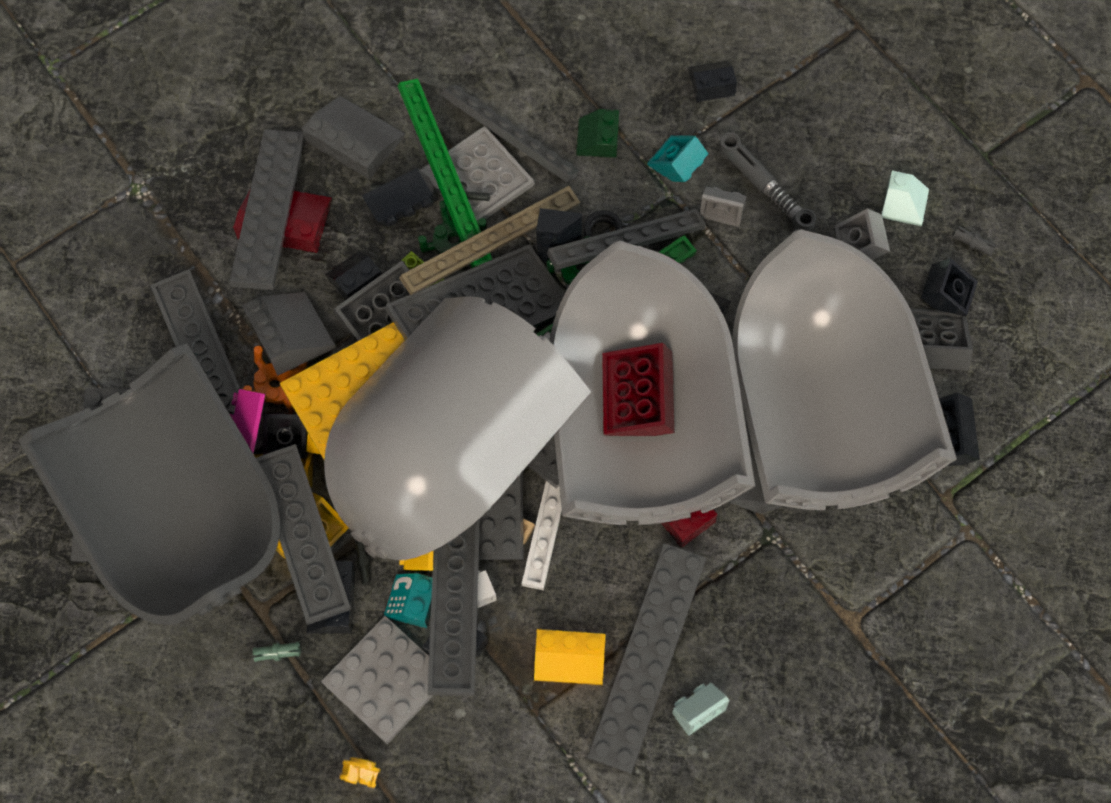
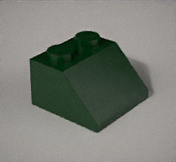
(598, 134)

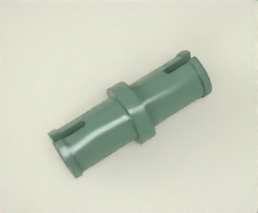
(276, 651)

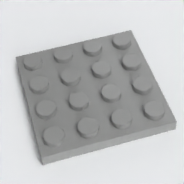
(486, 168)
(382, 680)

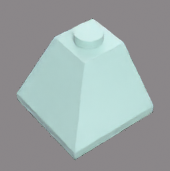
(905, 199)

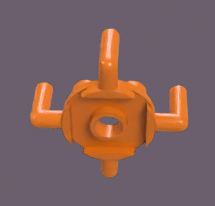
(266, 374)

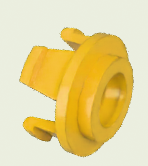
(360, 771)

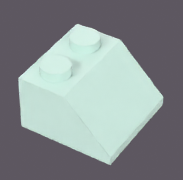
(700, 708)

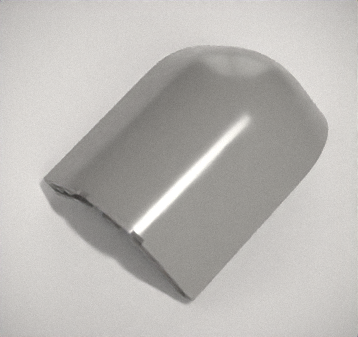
(633, 301)
(834, 379)
(446, 427)

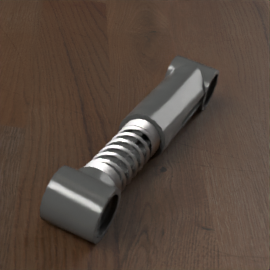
(764, 180)

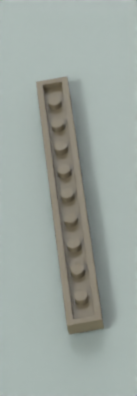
(485, 242)

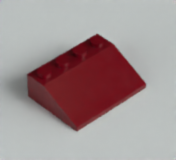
(305, 220)
(638, 391)

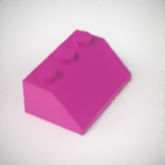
(248, 414)

